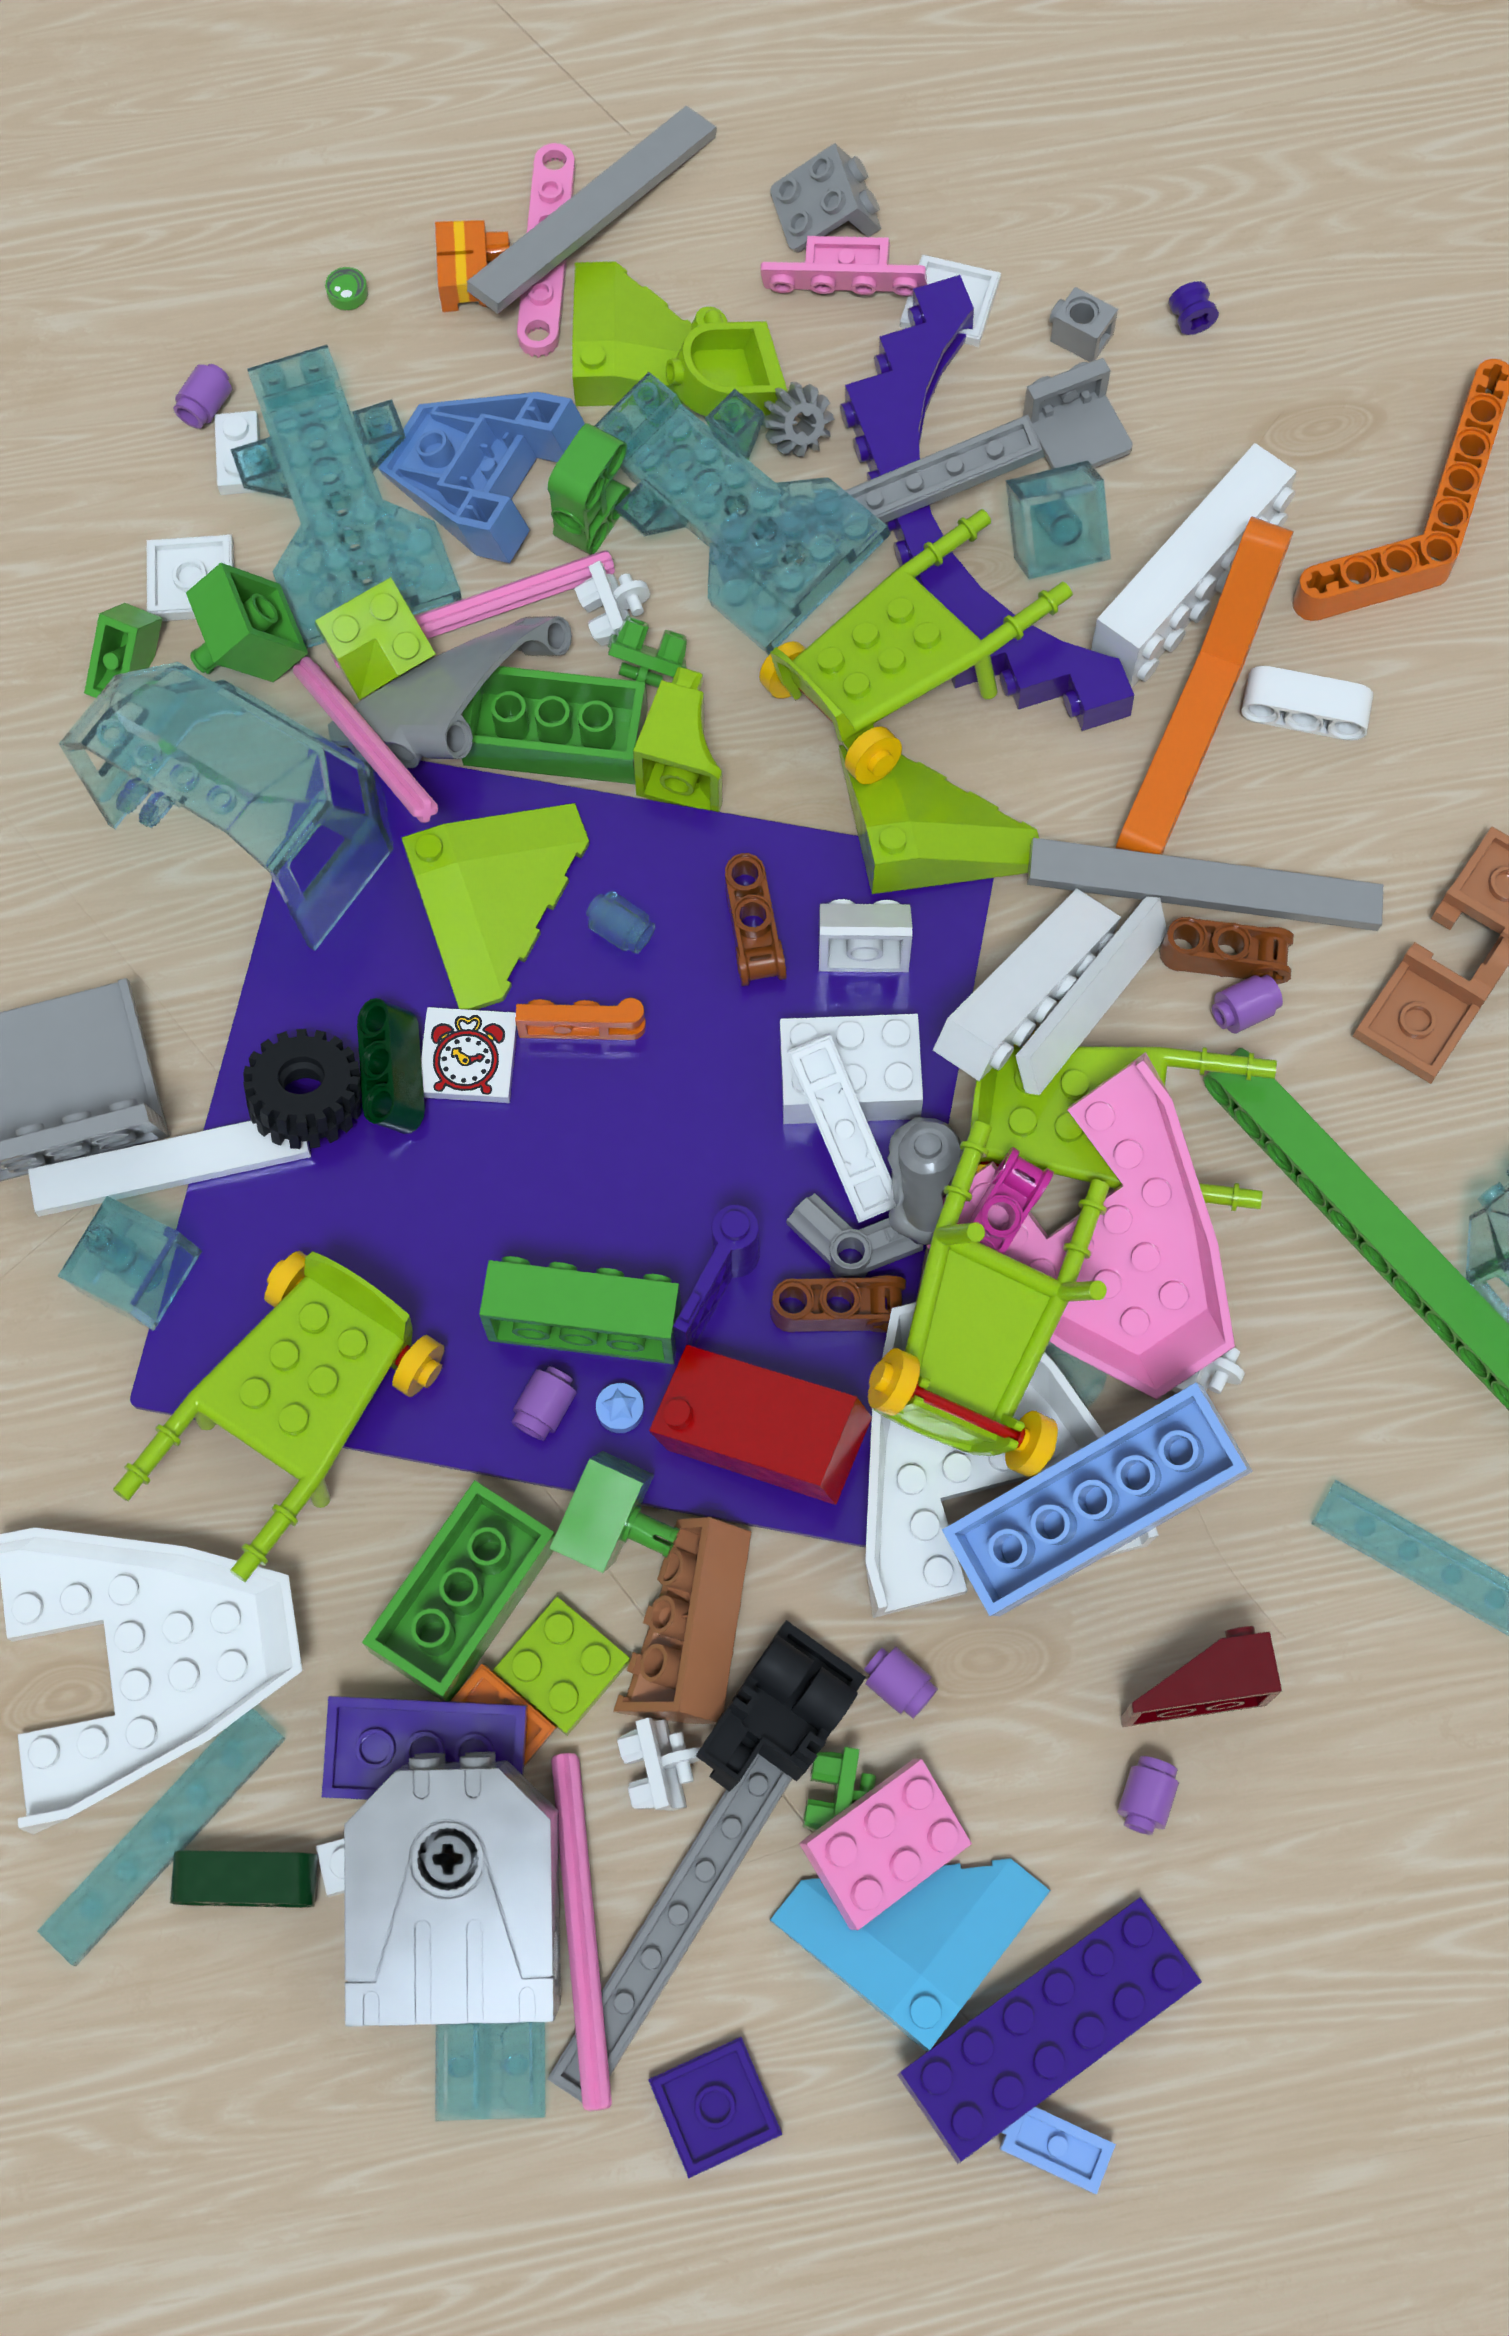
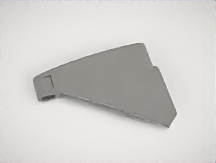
(424, 707)

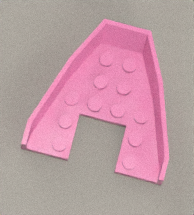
(1150, 1249)

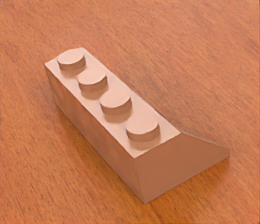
(691, 1626)

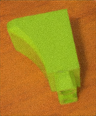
(671, 750)

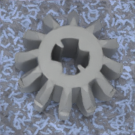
(812, 420)

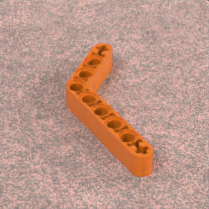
(1327, 588)
(1207, 688)

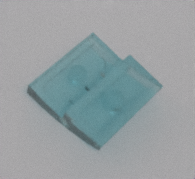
(490, 2071)

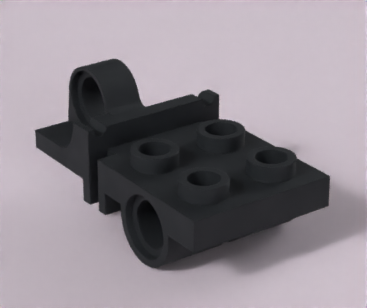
(782, 1709)

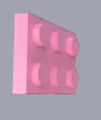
(885, 1844)

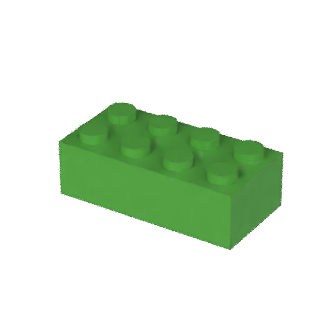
(556, 724)
(580, 1310)
(461, 1592)

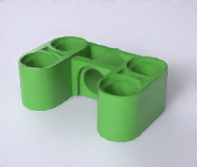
(585, 490)

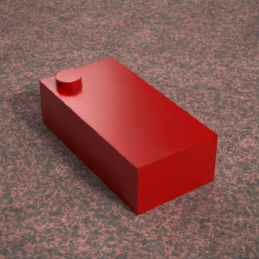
(761, 1424)

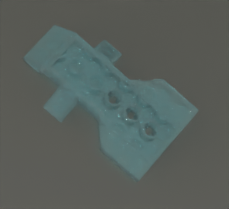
(326, 467)
(701, 482)

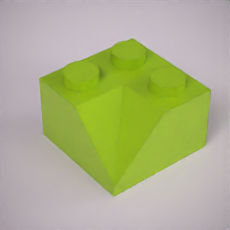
(374, 638)

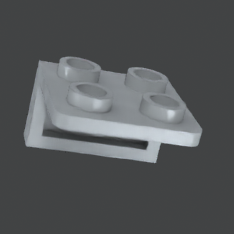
(823, 197)
(1076, 417)

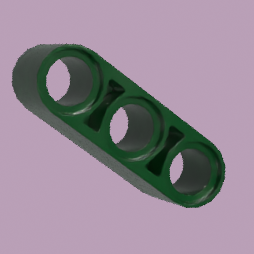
(390, 1066)
(244, 1879)

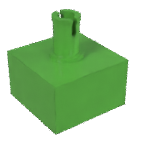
(244, 624)
(608, 1513)

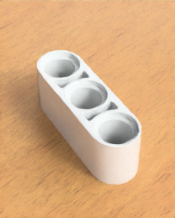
(1307, 703)

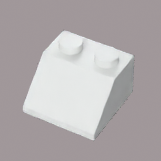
(864, 936)

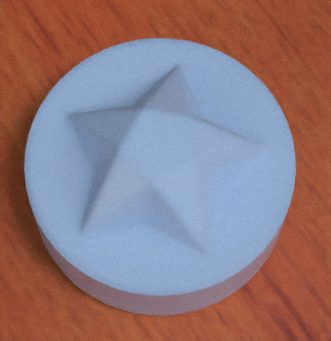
(619, 1408)

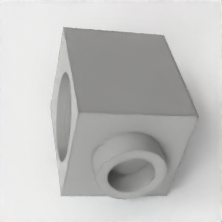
(1097, 324)

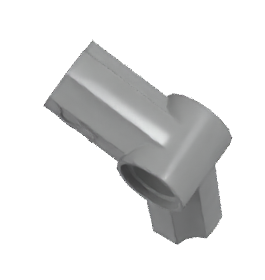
(831, 1234)

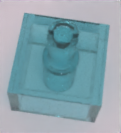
(1058, 519)
(130, 1263)

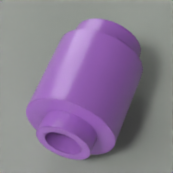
(202, 395)
(1247, 1003)
(543, 1403)
(900, 1681)
(1148, 1795)

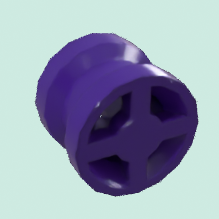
(1193, 308)

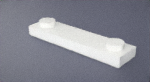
(843, 1126)

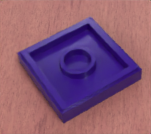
(715, 2107)

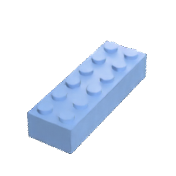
(1097, 1500)

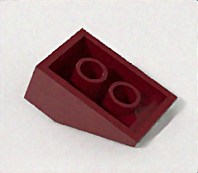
(1225, 1677)

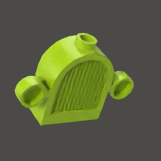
(724, 358)

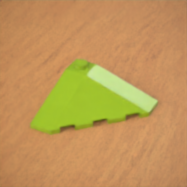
(619, 334)
(930, 832)
(488, 890)

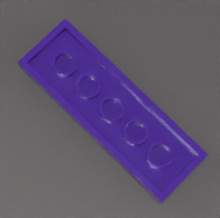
(1048, 2030)

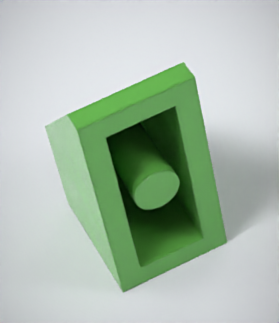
(122, 644)

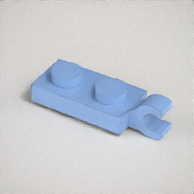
(1059, 2148)

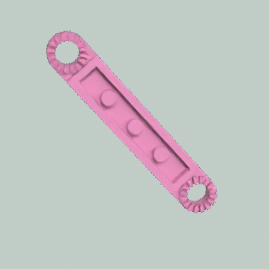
(543, 302)

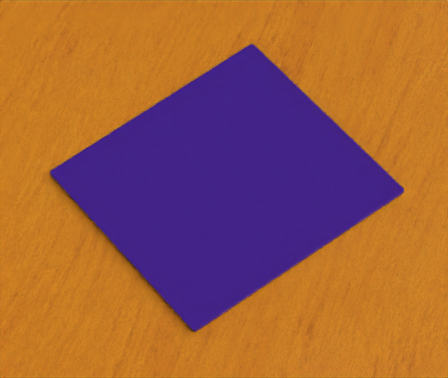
(599, 1155)

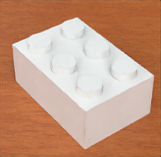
(877, 1054)

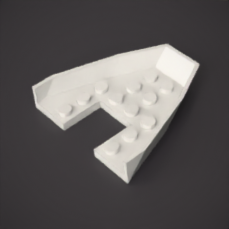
(912, 1475)
(182, 1649)

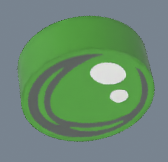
(346, 288)

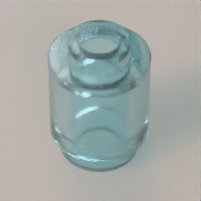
(620, 922)

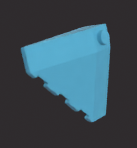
(925, 1949)

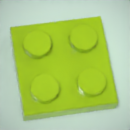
(562, 1665)

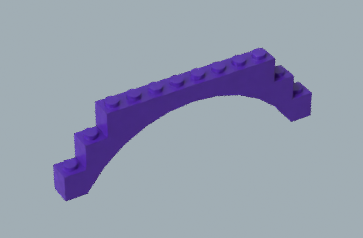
(888, 429)

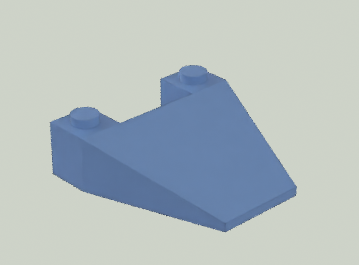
(472, 456)

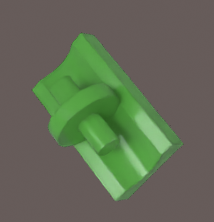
(629, 647)
(837, 1770)

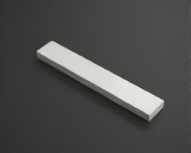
(1091, 996)
(156, 1166)

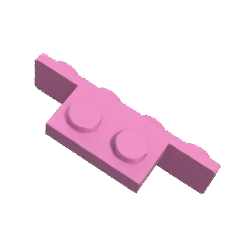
(845, 265)

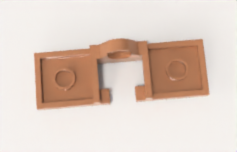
(1427, 1004)

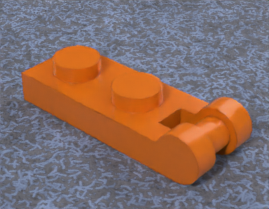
(581, 1020)

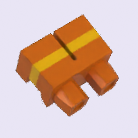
(461, 253)

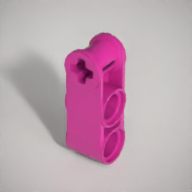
(1017, 1189)

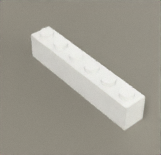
(1026, 986)

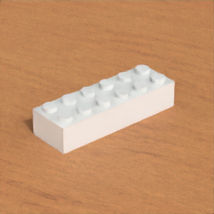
(1192, 565)

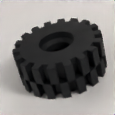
(309, 1114)

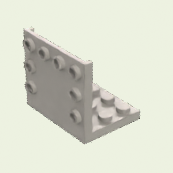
(75, 1080)

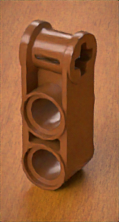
(1254, 946)
(757, 948)
(863, 1294)

